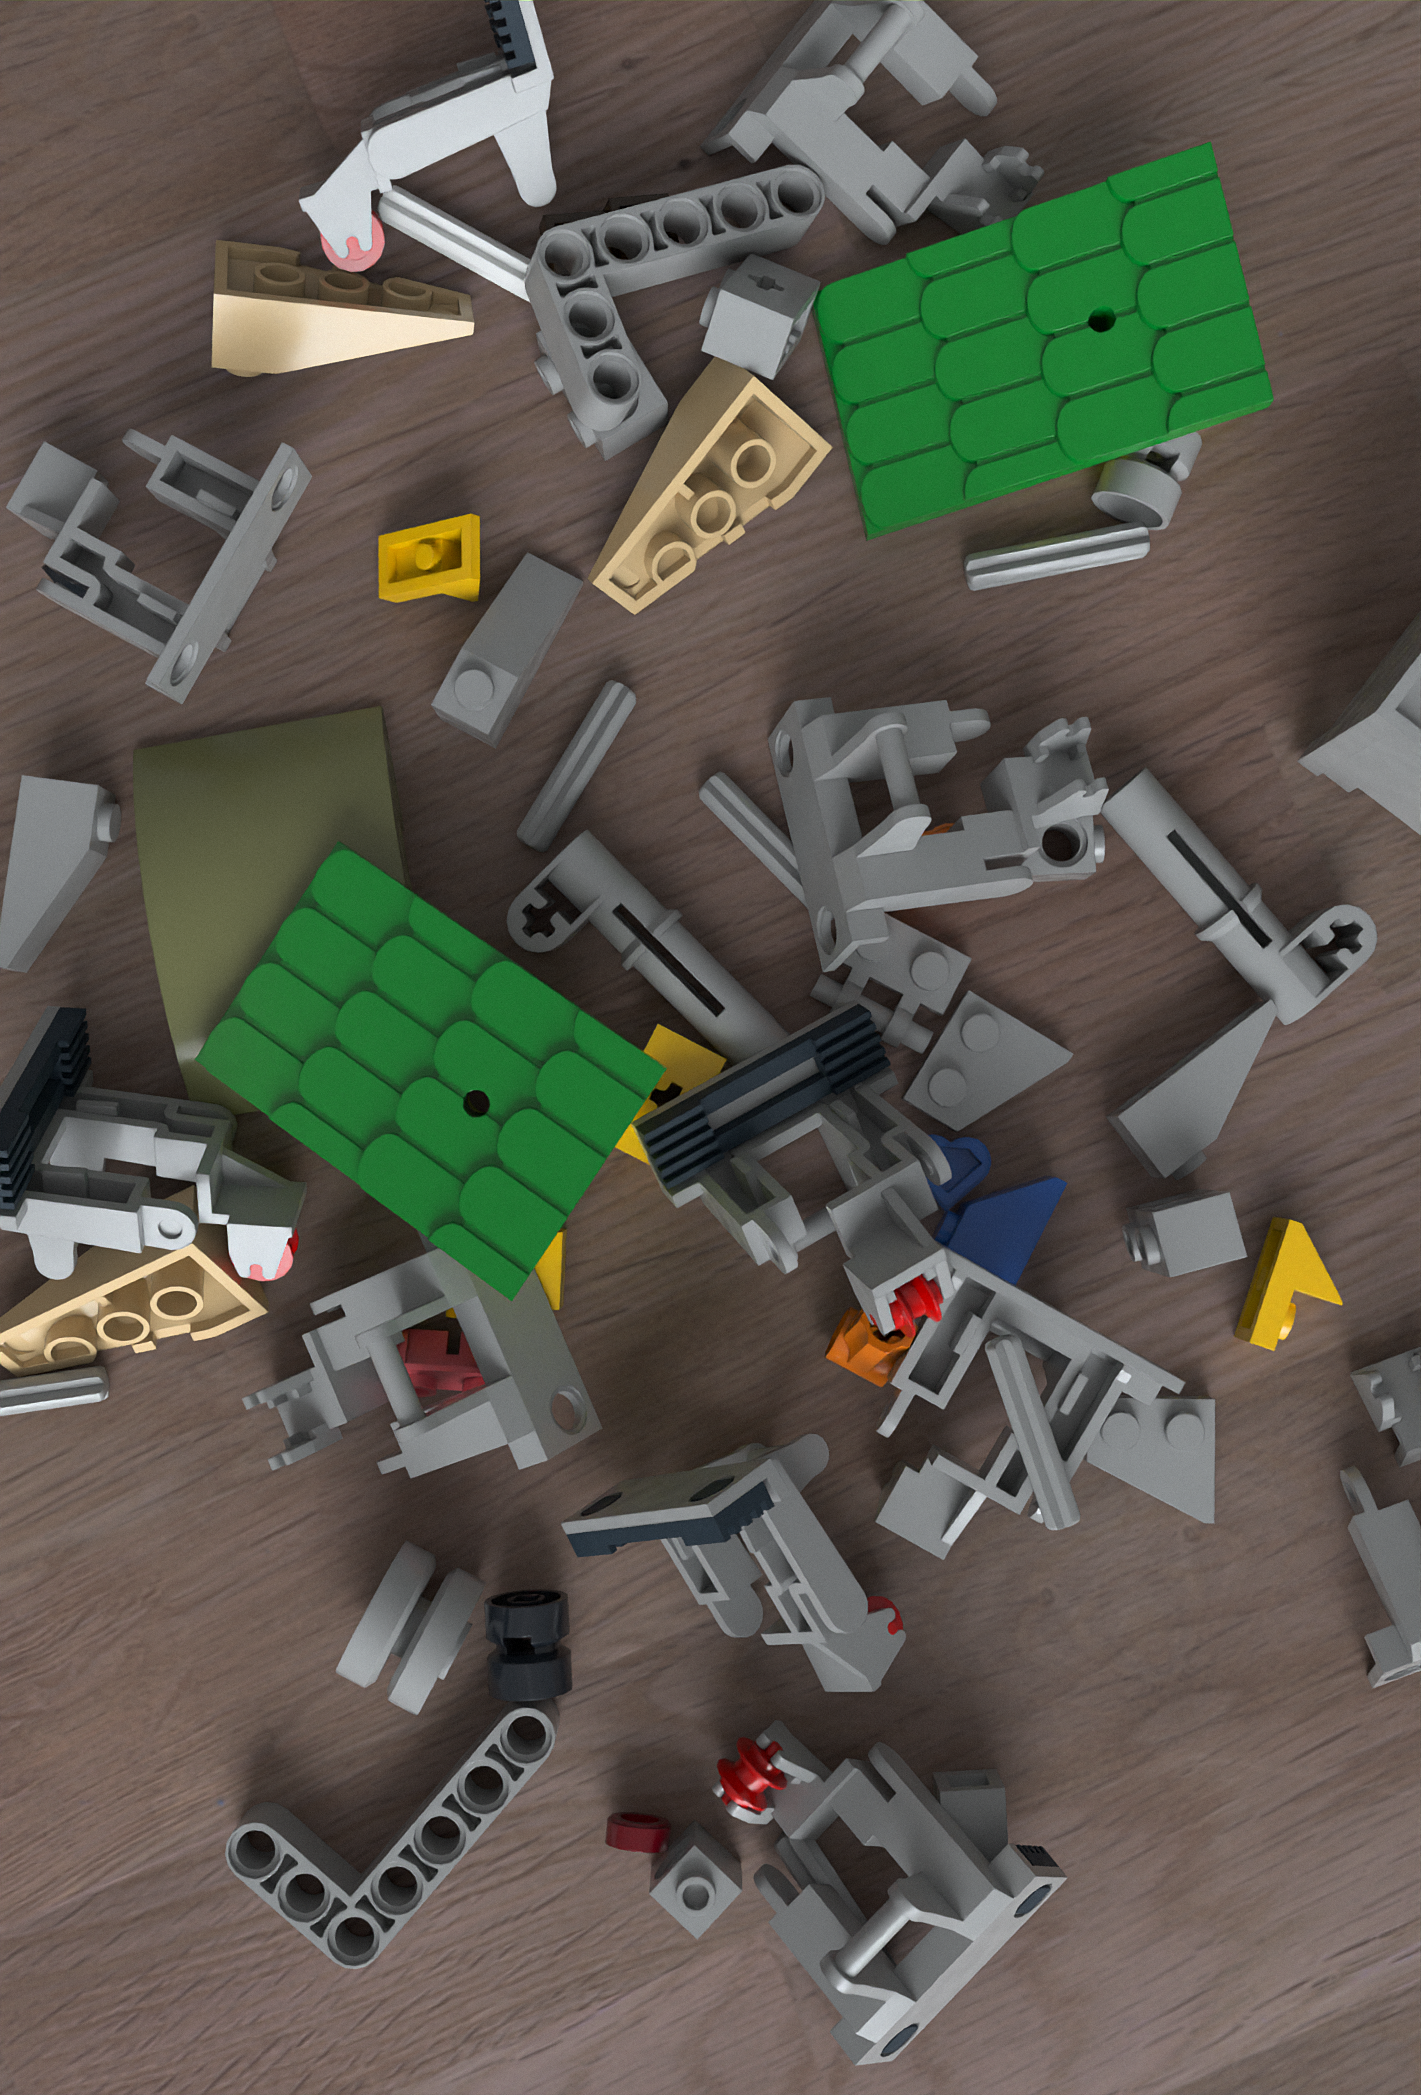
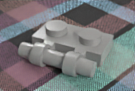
(907, 964)

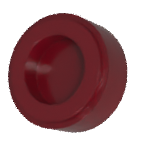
(638, 1832)

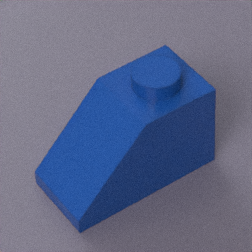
(1001, 1226)

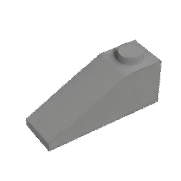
(506, 650)
(54, 854)
(1190, 1101)

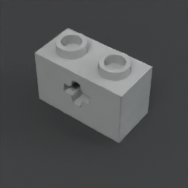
(758, 315)

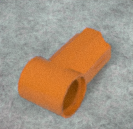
(864, 1349)

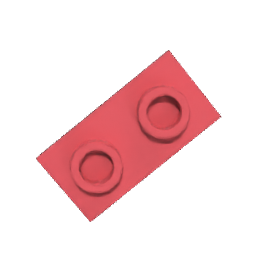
(432, 1367)

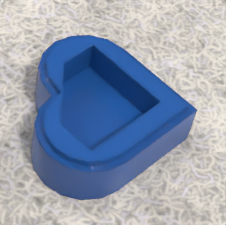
(968, 1164)

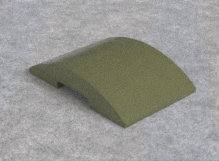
(234, 841)

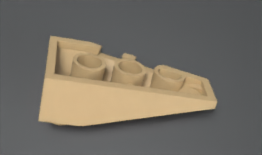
(297, 317)
(712, 472)
(131, 1299)

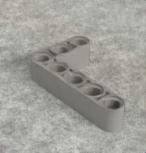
(652, 260)
(412, 1847)

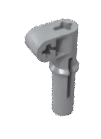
(598, 889)
(1231, 910)

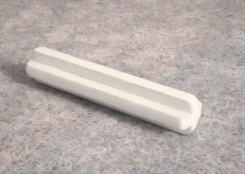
(454, 239)

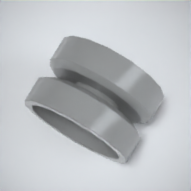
(412, 1628)

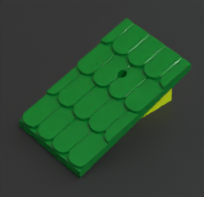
(1042, 344)
(376, 1031)

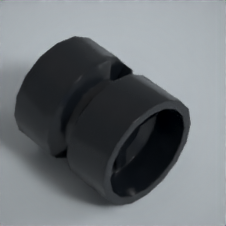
(528, 1667)

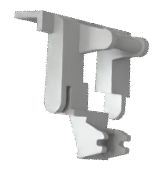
(803, 104)
(74, 505)
(893, 862)
(511, 1341)
(1083, 1383)
(1391, 1536)

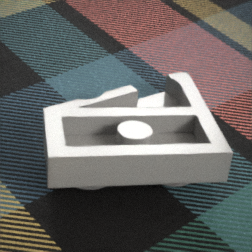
(980, 1064)
(1162, 1450)

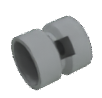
(1145, 482)

